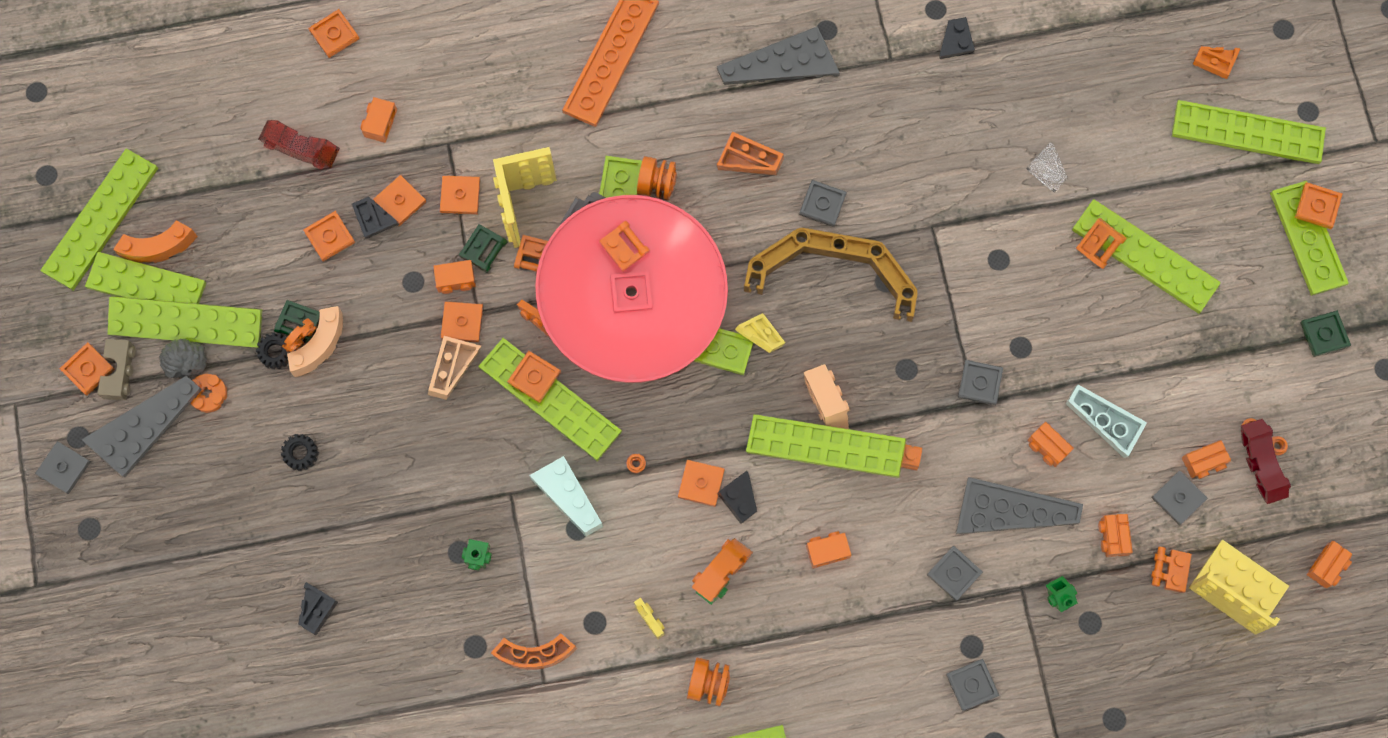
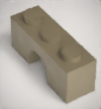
(117, 385)

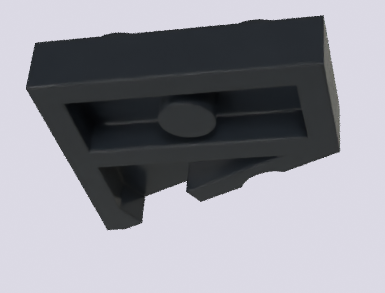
(957, 39)
(372, 217)
(739, 497)
(315, 609)

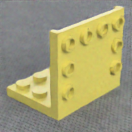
(520, 172)
(1239, 588)

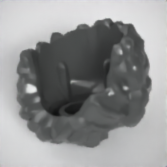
(182, 358)

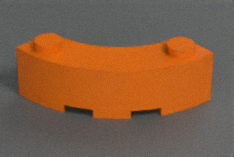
(156, 248)
(727, 562)
(536, 657)

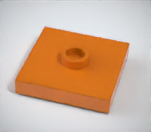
(333, 33)
(460, 195)
(400, 200)
(1318, 205)
(329, 236)
(462, 321)
(86, 368)
(534, 376)
(701, 483)

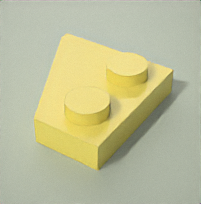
(646, 613)

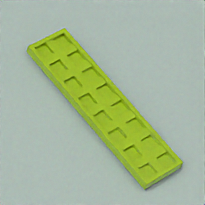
(1248, 132)
(99, 219)
(1152, 259)
(184, 320)
(559, 406)
(826, 446)

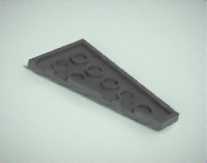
(786, 60)
(133, 434)
(1001, 508)

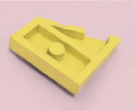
(761, 333)

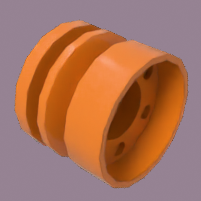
(656, 178)
(708, 682)

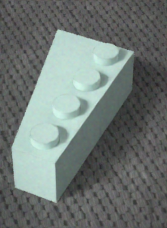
(1111, 422)
(564, 490)

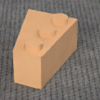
(452, 363)
(827, 397)

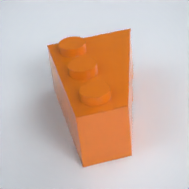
(749, 157)

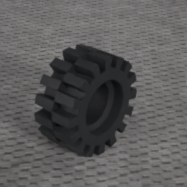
(263, 347)
(299, 464)

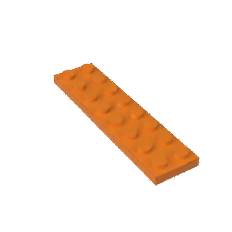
(609, 60)

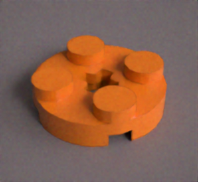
(294, 340)
(215, 399)

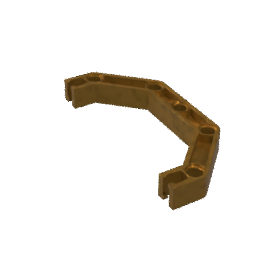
(853, 249)

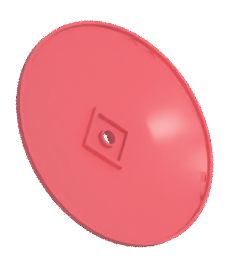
(676, 283)

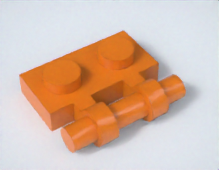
(1177, 569)

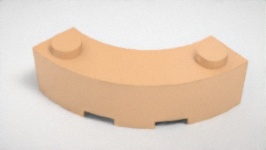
(321, 344)

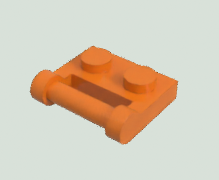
(1096, 239)
(532, 248)
(618, 248)

